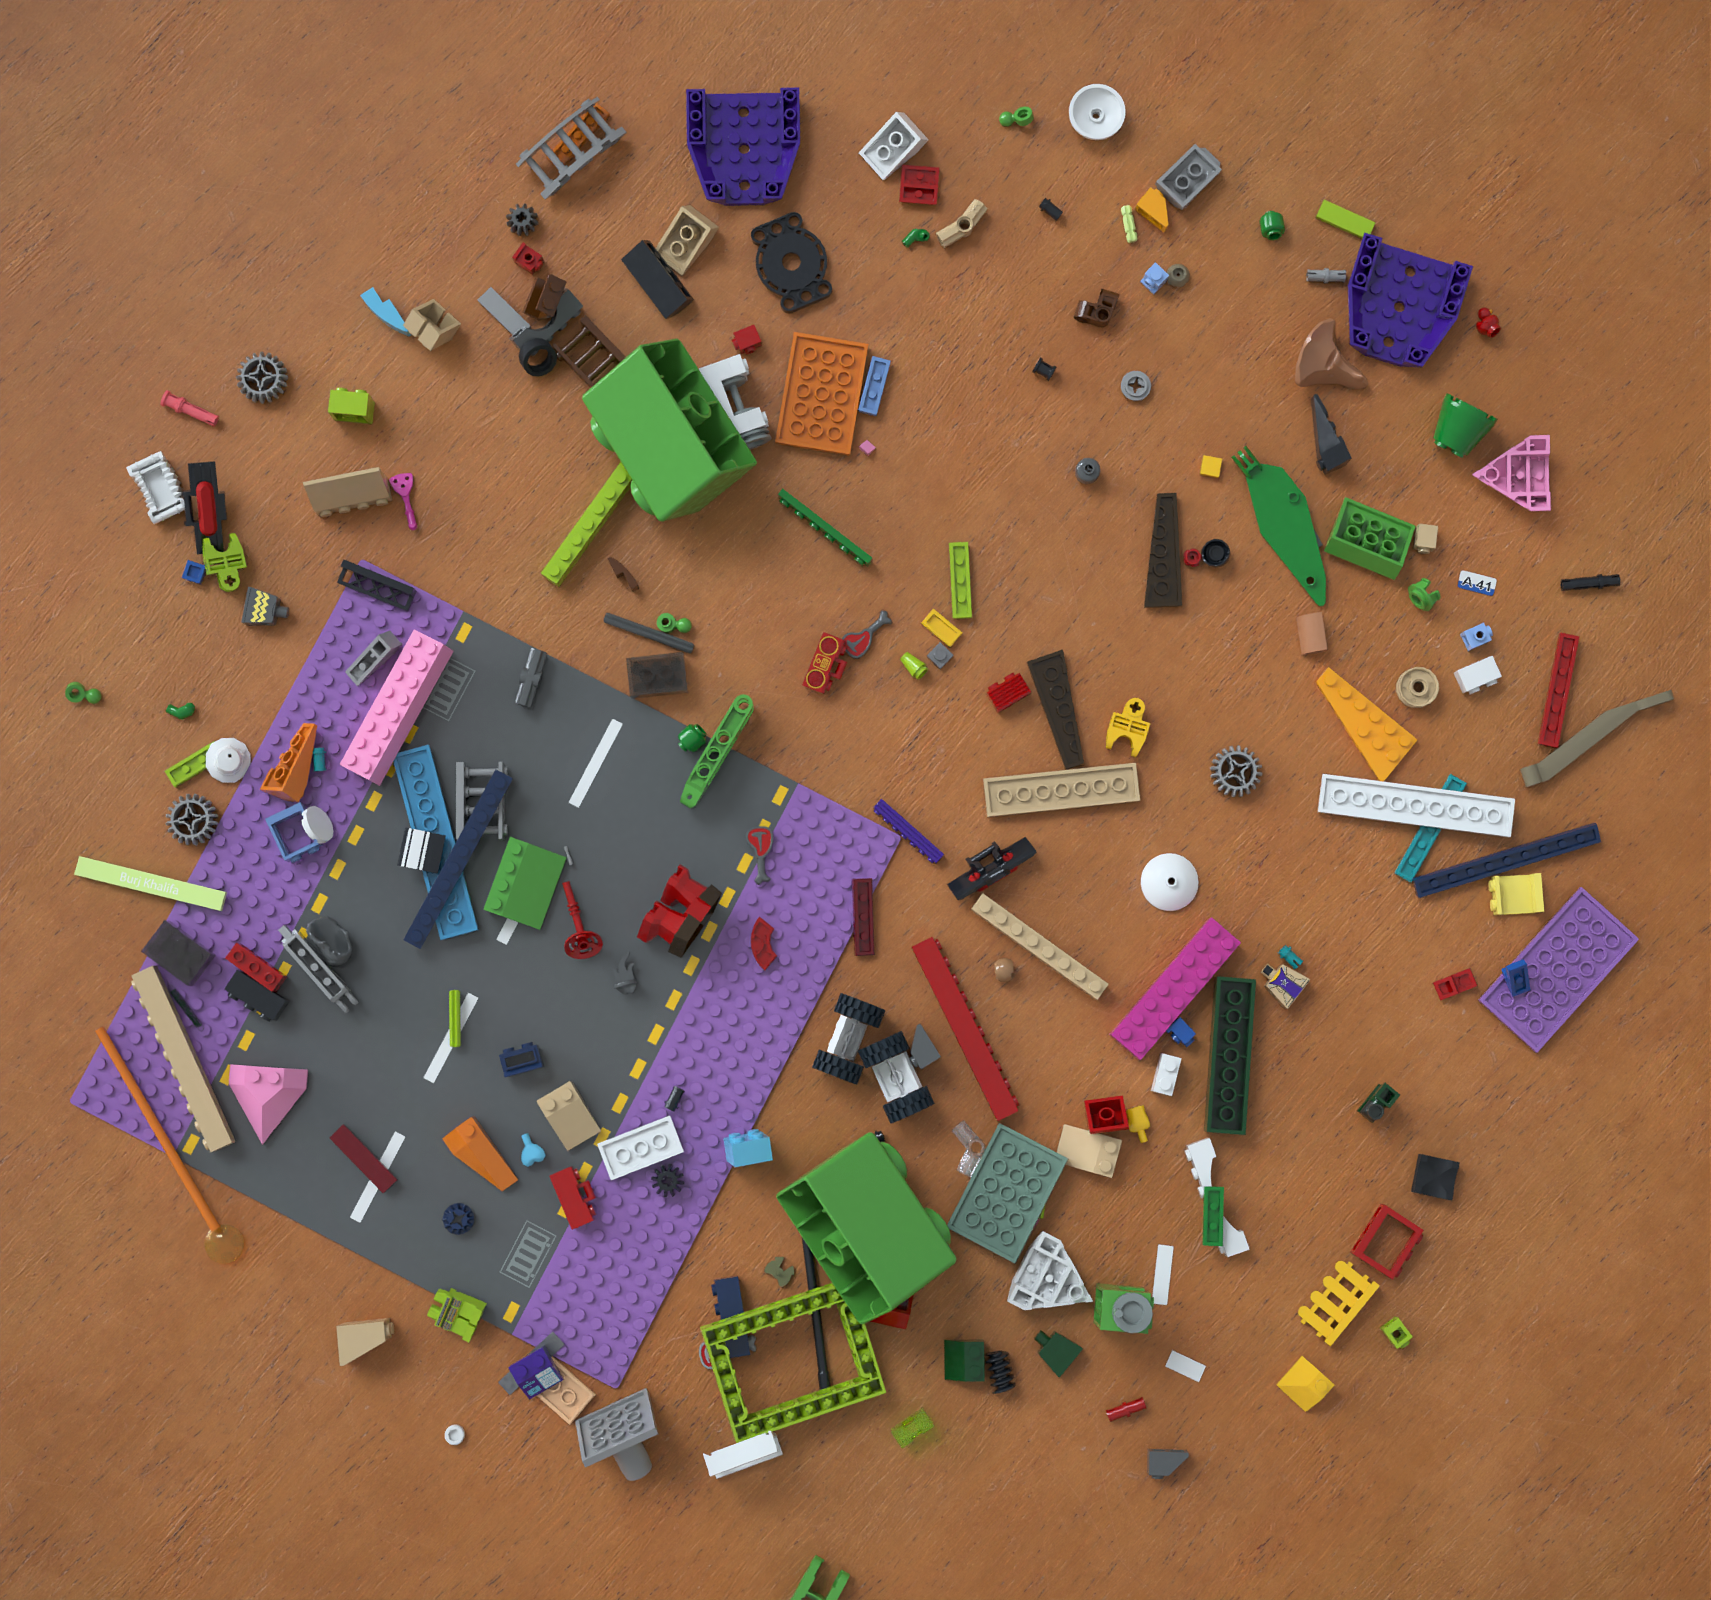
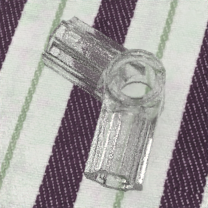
(967, 1138)

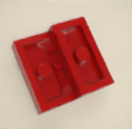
(919, 184)

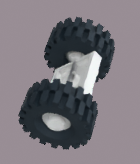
(848, 1038)
(896, 1077)

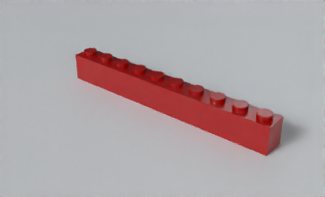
(964, 1028)

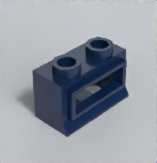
(524, 1067)

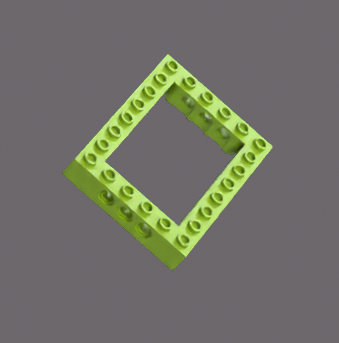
(805, 1407)

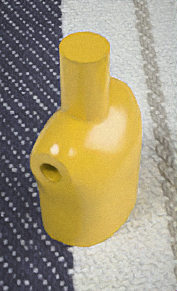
(1138, 1122)

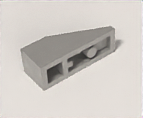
(373, 657)

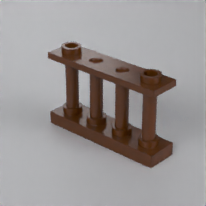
(589, 328)

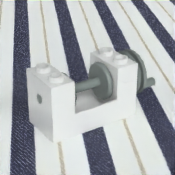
(730, 375)

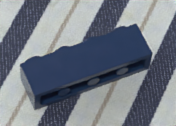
(730, 1304)

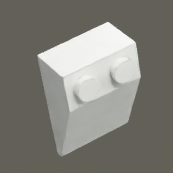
(893, 145)

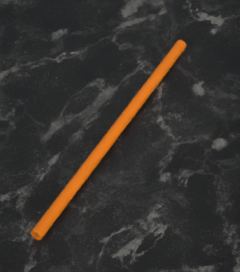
(157, 1129)

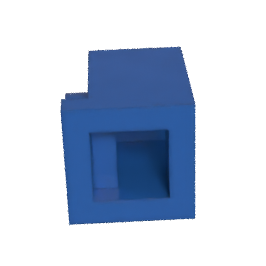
(1181, 1032)

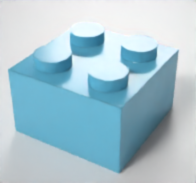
(747, 1148)

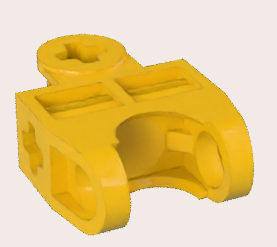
(1130, 719)

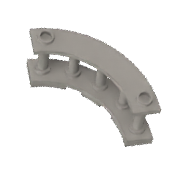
(582, 159)

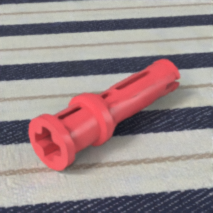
(181, 405)

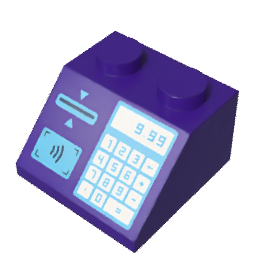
(536, 1372)

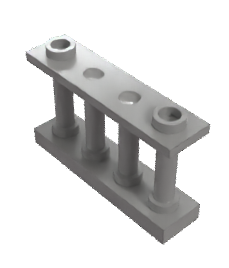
(464, 792)

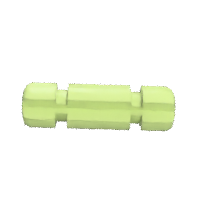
(1129, 224)

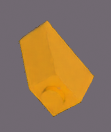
(1153, 208)

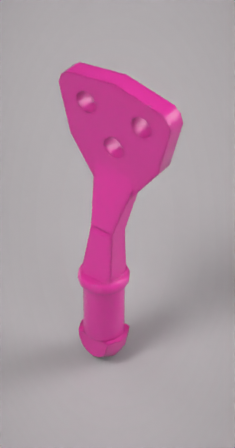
(404, 493)

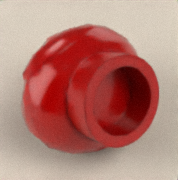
(1489, 324)

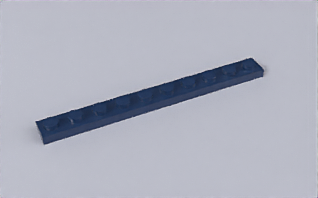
(457, 859)
(1506, 860)

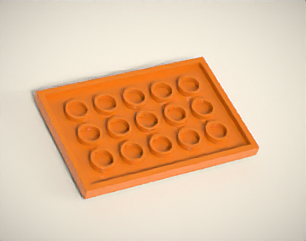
(821, 393)

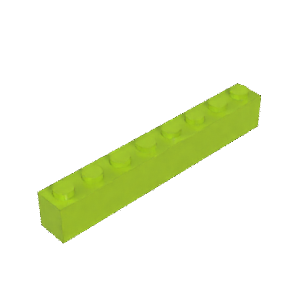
(588, 526)

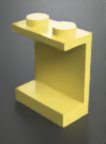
(1516, 894)

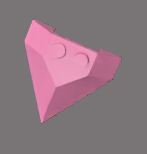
(1522, 473)
(266, 1094)

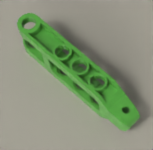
(730, 726)
(804, 1586)

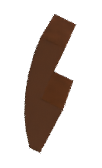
(620, 571)

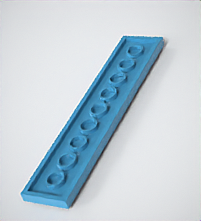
(429, 813)

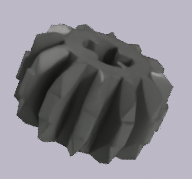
(517, 215)

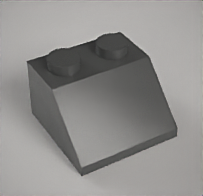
(922, 1049)

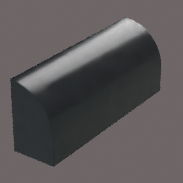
(657, 279)

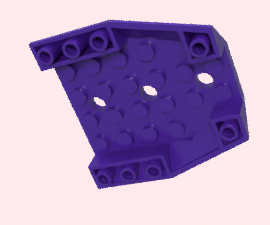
(718, 132)
(1429, 301)

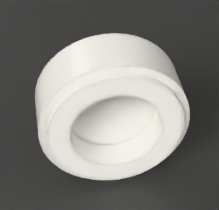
(454, 1434)

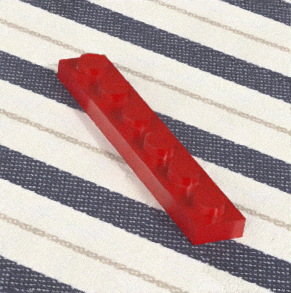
(1558, 690)

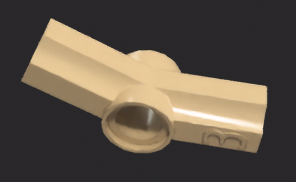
(970, 217)

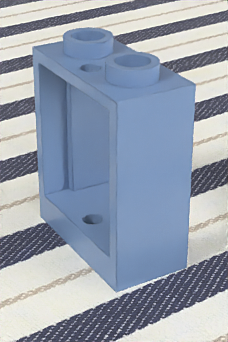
(285, 815)

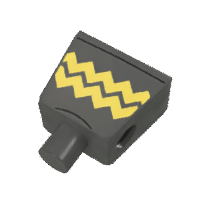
(262, 609)

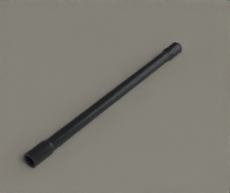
(823, 1373)

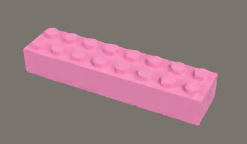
(396, 707)

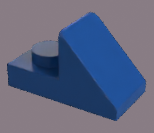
(1517, 977)

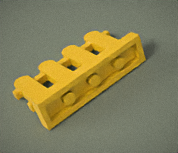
(1343, 1294)

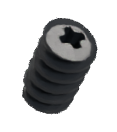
(1000, 1370)

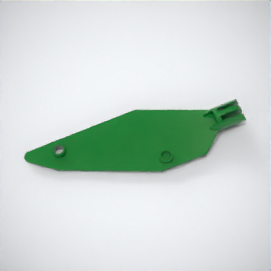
(1285, 522)

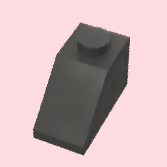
(1164, 1461)

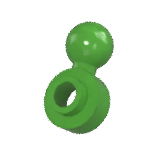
(1022, 116)
(683, 625)
(92, 695)

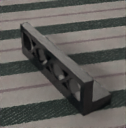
(380, 579)

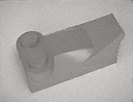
(1188, 176)

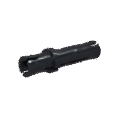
(1590, 582)

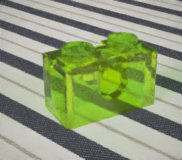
(906, 1434)

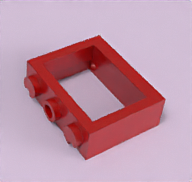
(1370, 1231)

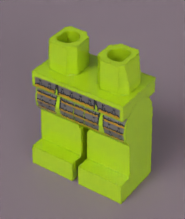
(458, 1313)

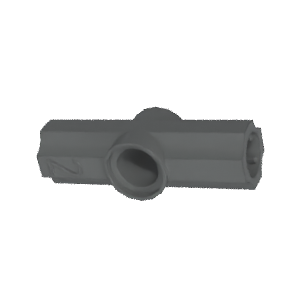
(530, 678)

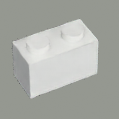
(1477, 674)
(1166, 1074)

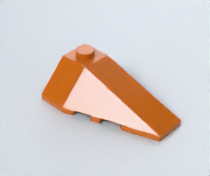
(292, 772)
(475, 1149)

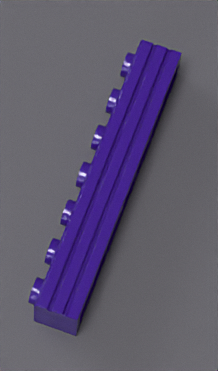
(908, 831)

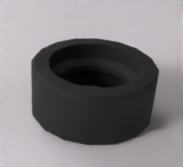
(532, 346)

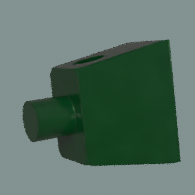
(1057, 1351)

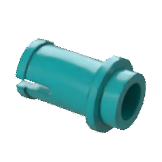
(319, 759)
(1286, 953)

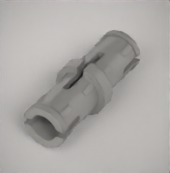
(1326, 275)

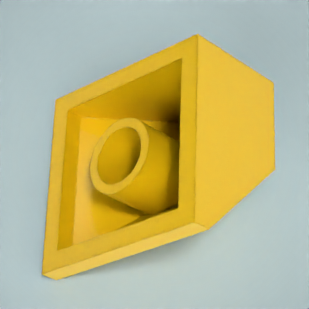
(1305, 1384)

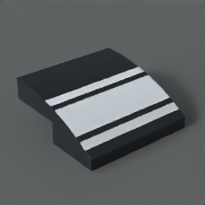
(421, 850)

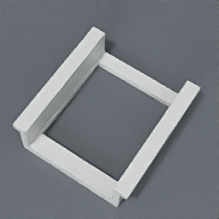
(743, 1455)

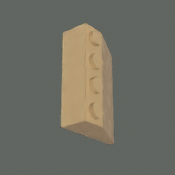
(348, 491)

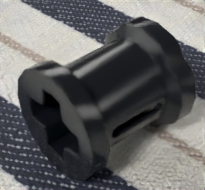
(1044, 369)

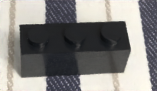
(256, 996)

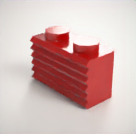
(1008, 692)

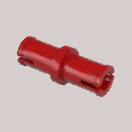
(1126, 1409)

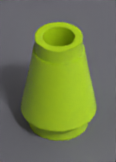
(914, 665)

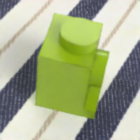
(1404, 1335)

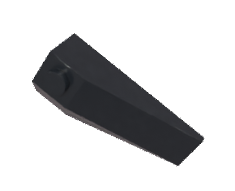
(1330, 449)

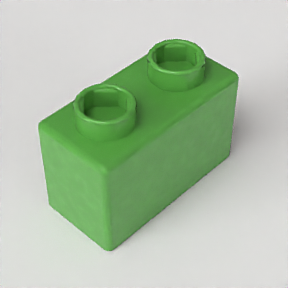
(667, 430)
(868, 1227)

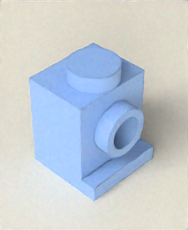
(1154, 278)
(1472, 641)

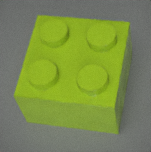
(351, 406)

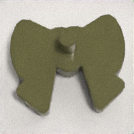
(782, 1277)

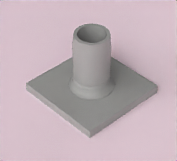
(620, 1433)

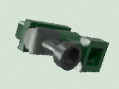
(1380, 1098)

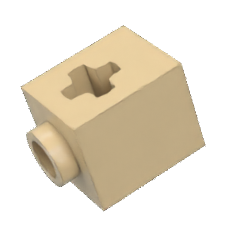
(1425, 538)

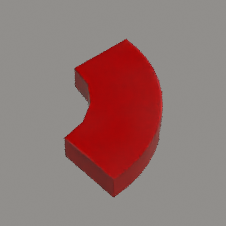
(761, 944)

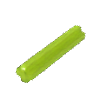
(454, 1018)

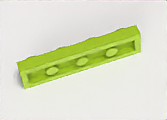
(960, 580)

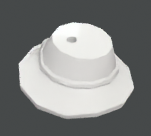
(225, 768)

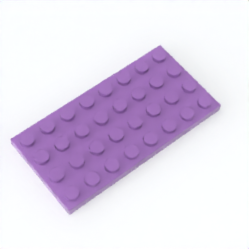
(1563, 969)

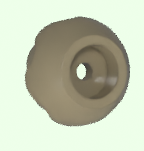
(1178, 281)

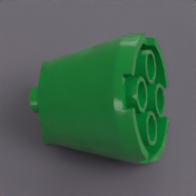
(1461, 426)

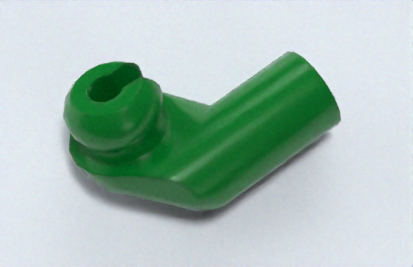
(916, 235)
(182, 712)

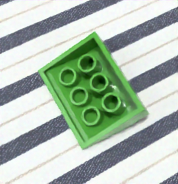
(1370, 538)
(525, 883)

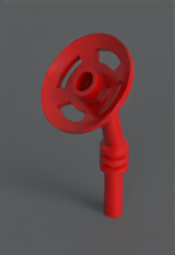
(582, 936)

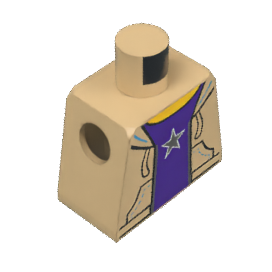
(1284, 984)

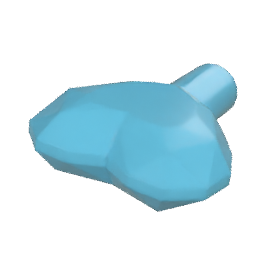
(531, 1152)

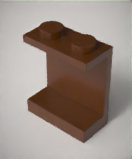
(544, 297)

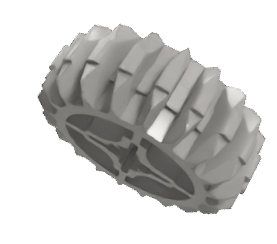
(278, 378)
(1231, 764)
(193, 827)

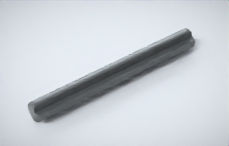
(649, 633)

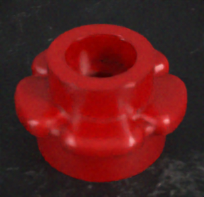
(1187, 557)

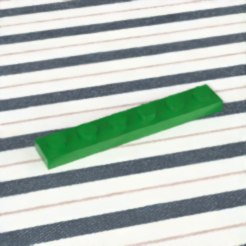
(818, 523)

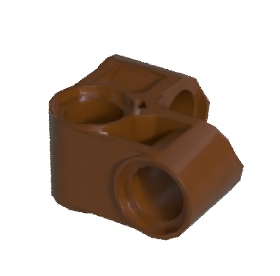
(1088, 312)

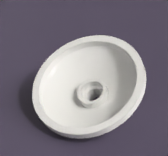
(1097, 100)
(1156, 886)

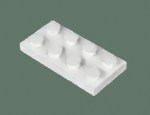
(640, 1147)

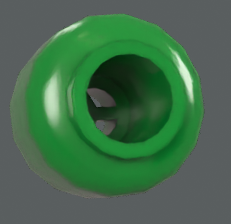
(1272, 225)
(692, 738)

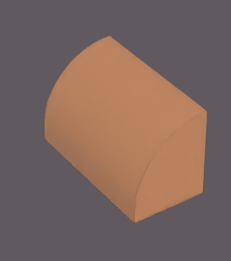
(1311, 633)

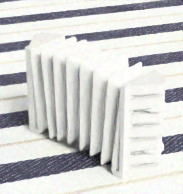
(159, 486)

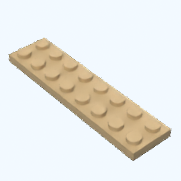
(1061, 789)

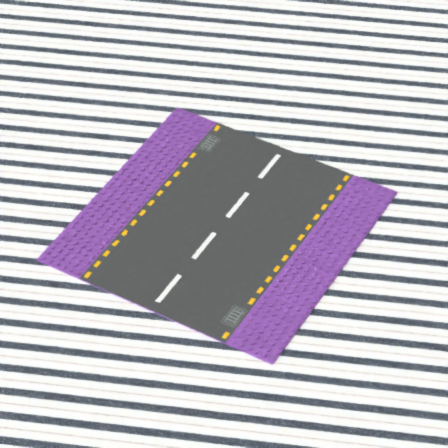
(586, 777)

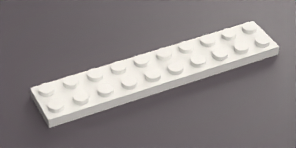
(1416, 805)

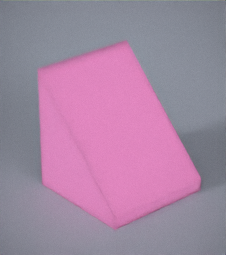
(867, 447)

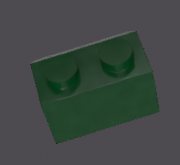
(964, 1360)

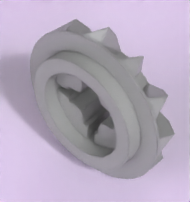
(1143, 381)

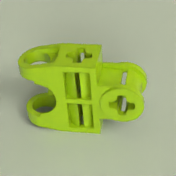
(224, 570)

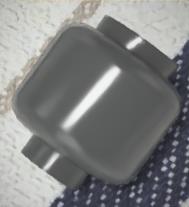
(1083, 475)

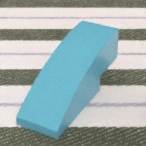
(384, 311)

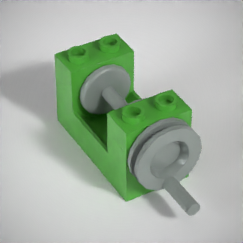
(1123, 1308)

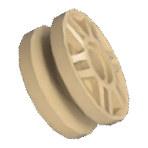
(1428, 683)

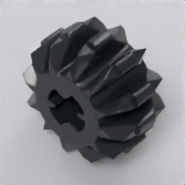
(665, 1187)

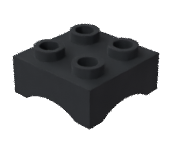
(1435, 1177)

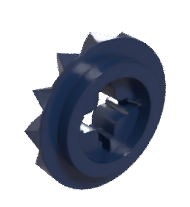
(467, 1220)

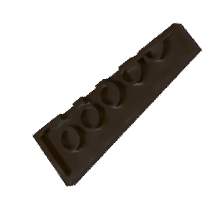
(1164, 571)
(1054, 692)

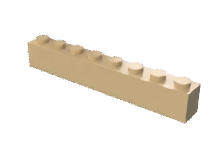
(1039, 947)

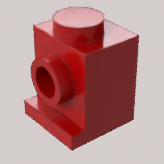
(531, 266)

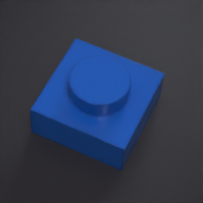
(194, 572)

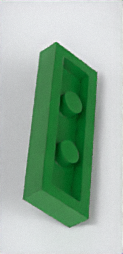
(1213, 1216)

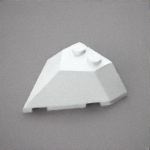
(1046, 1277)

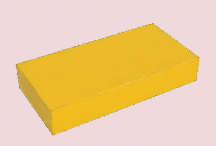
(941, 628)

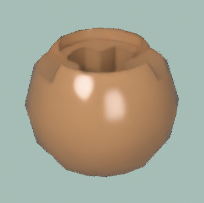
(1004, 970)

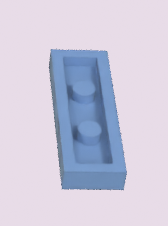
(874, 386)

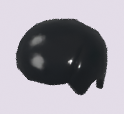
(1215, 553)

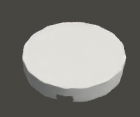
(317, 824)

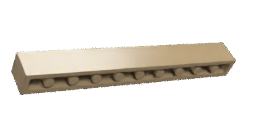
(183, 1058)

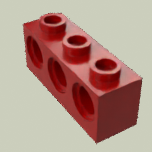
(256, 967)

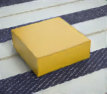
(1210, 466)

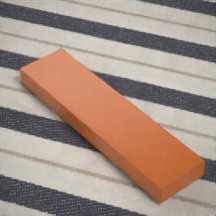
(578, 136)

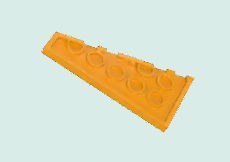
(1371, 730)

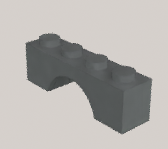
(567, 308)

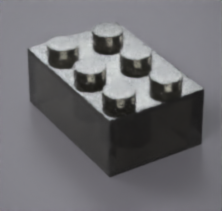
(657, 675)
(178, 953)

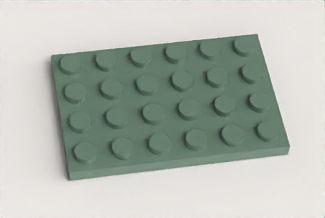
(1007, 1193)

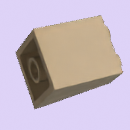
(361, 1336)

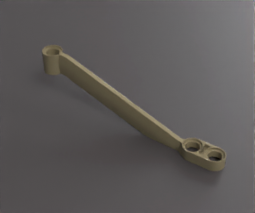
(1587, 738)

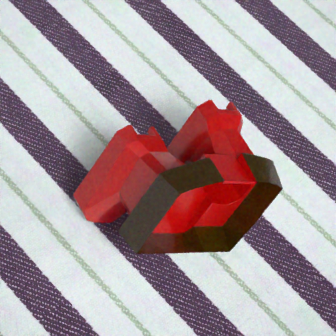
(676, 927)

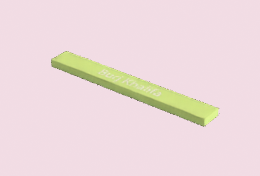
(150, 883)

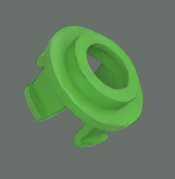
(1418, 590)

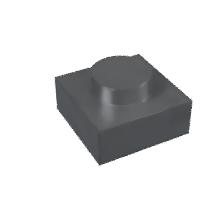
(940, 655)

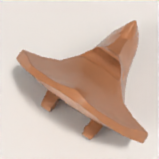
(1322, 361)

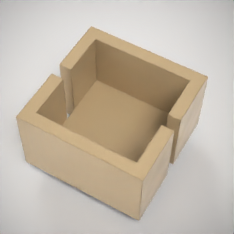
(423, 323)

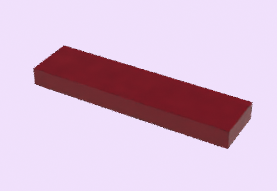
(863, 916)
(363, 1158)

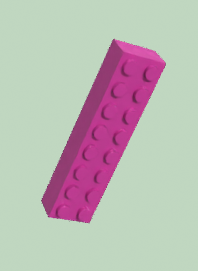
(1175, 988)

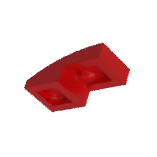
(1455, 984)

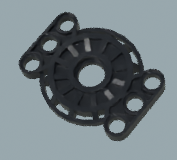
(795, 281)

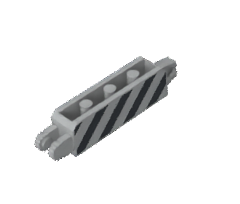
(316, 967)

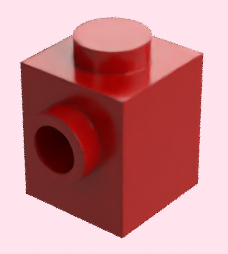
(746, 340)

